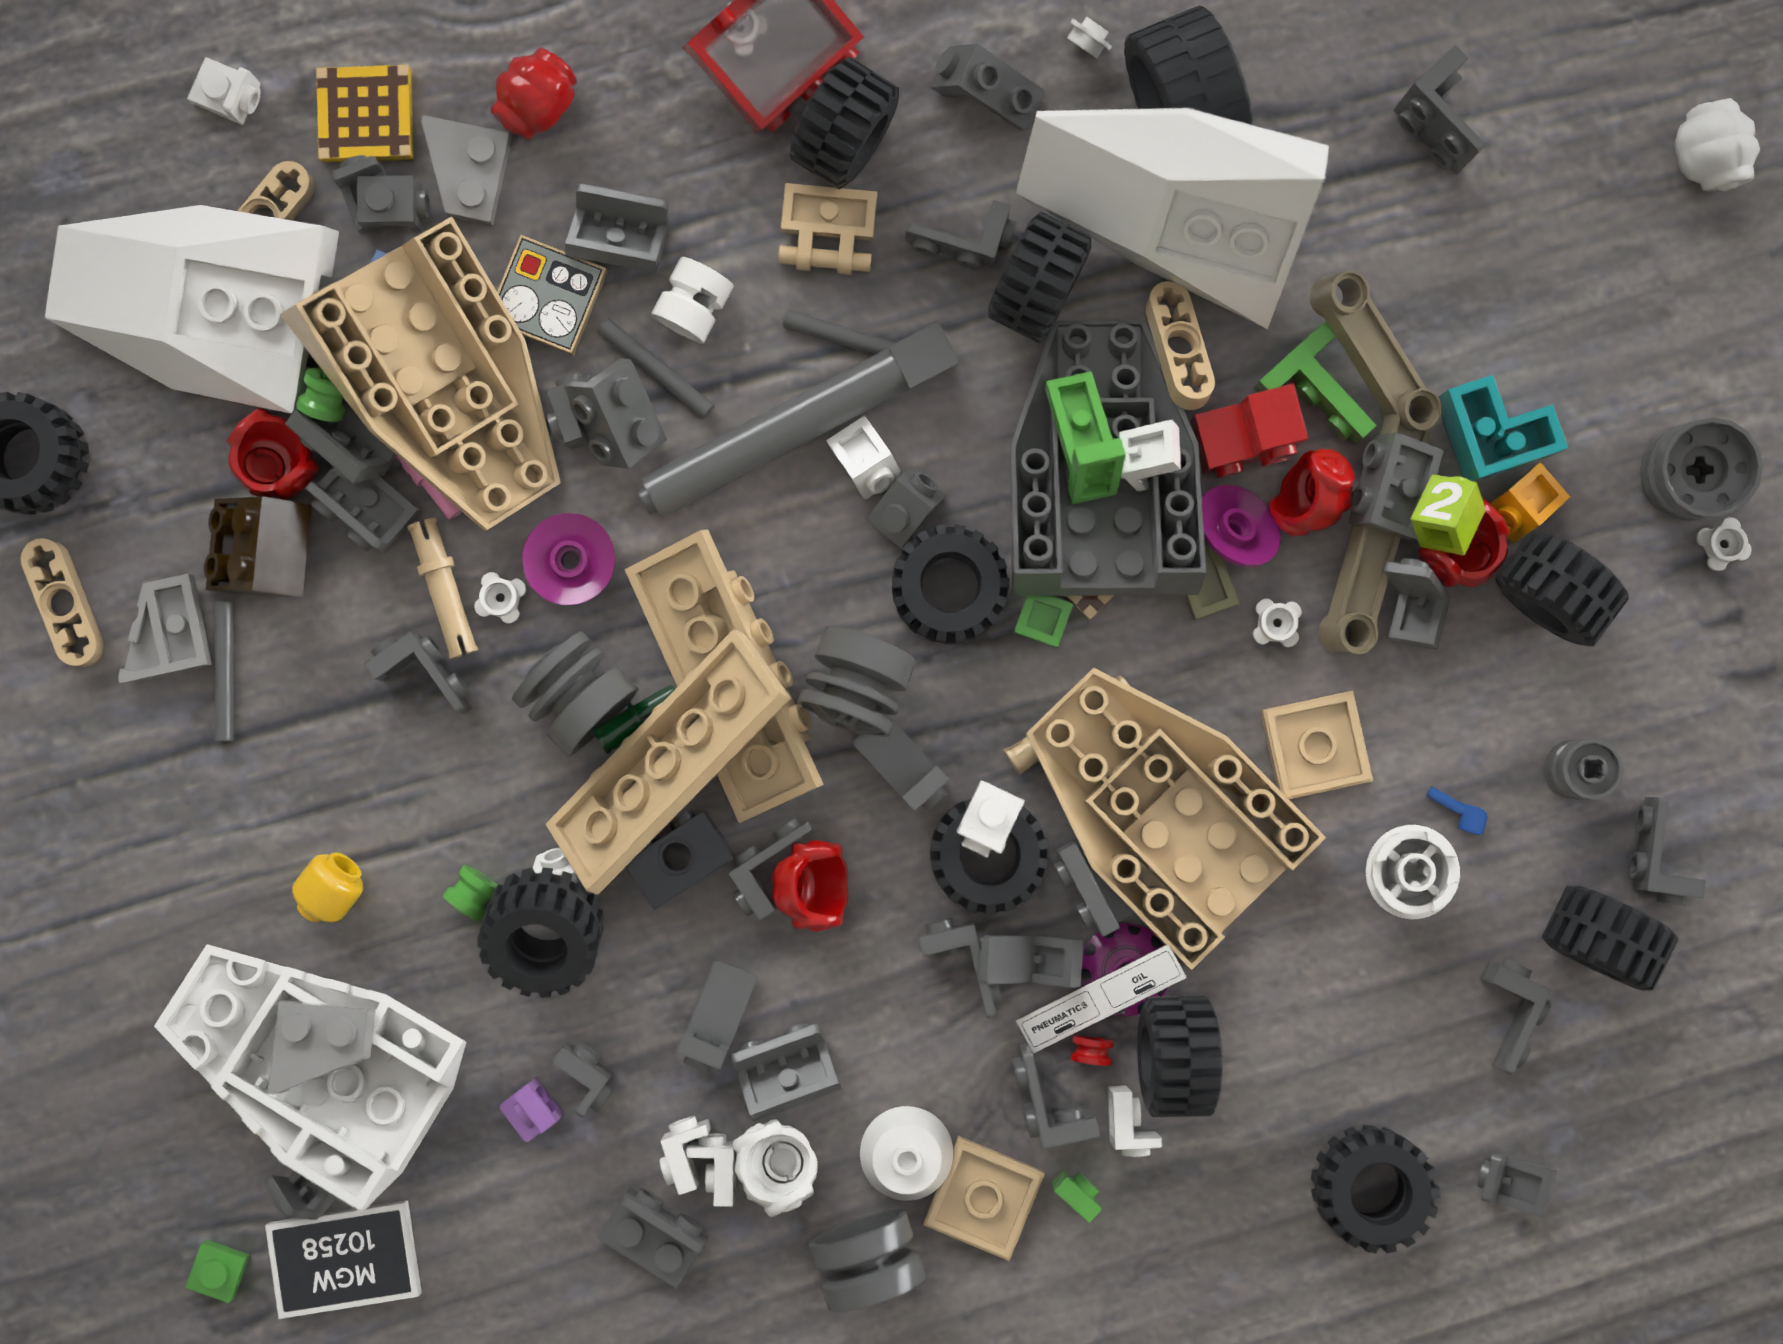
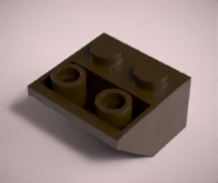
(258, 546)

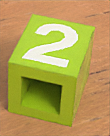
(1448, 514)

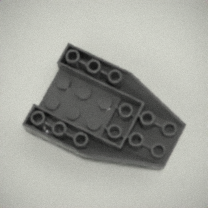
(1118, 542)

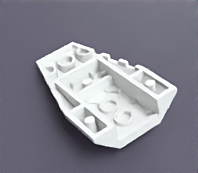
(340, 1130)

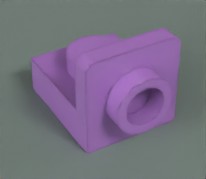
(531, 1110)

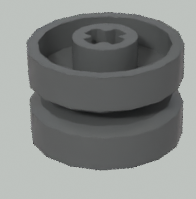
(867, 1260)

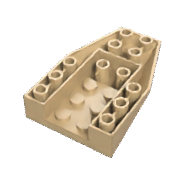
(436, 372)
(1167, 811)

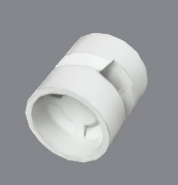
(691, 301)

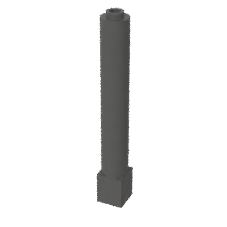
(798, 421)

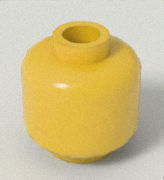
(327, 888)

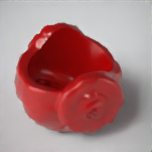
(533, 93)
(269, 457)
(1313, 493)
(1482, 559)
(812, 885)

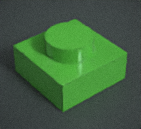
(1043, 619)
(1078, 1194)
(217, 1271)

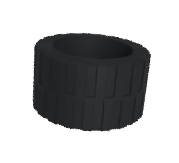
(1187, 65)

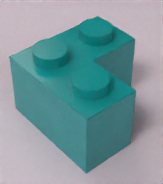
(1489, 441)

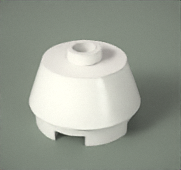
(1412, 871)
(906, 1153)

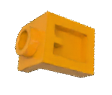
(1530, 501)

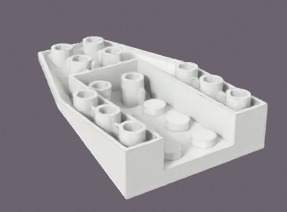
(1181, 196)
(194, 297)

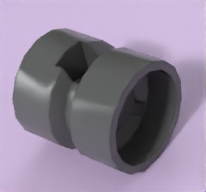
(1584, 769)

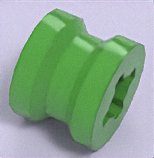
(321, 397)
(471, 892)

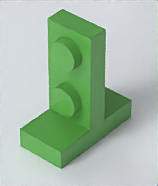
(1319, 387)
(1086, 440)

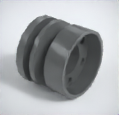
(1727, 465)
(858, 676)
(574, 692)

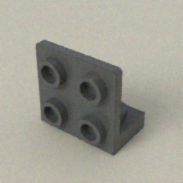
(1427, 115)
(1067, 1121)

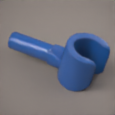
(1472, 818)

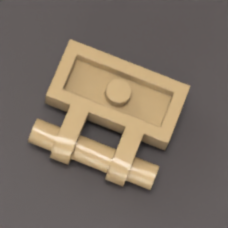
(827, 213)

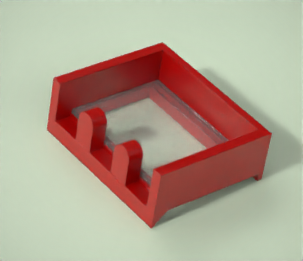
(772, 53)

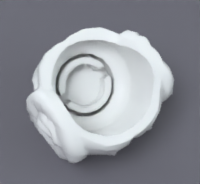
(1717, 146)
(775, 1166)

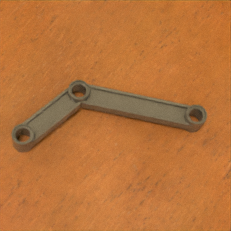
(1394, 387)

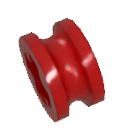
(1092, 1050)

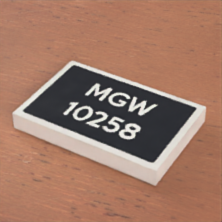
(343, 1259)

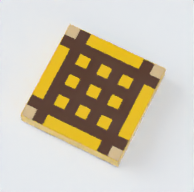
(365, 113)

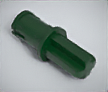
(615, 730)

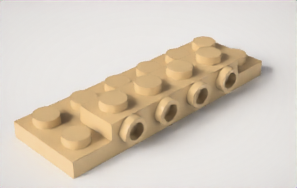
(690, 611)
(667, 761)

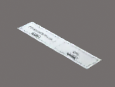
(1101, 998)

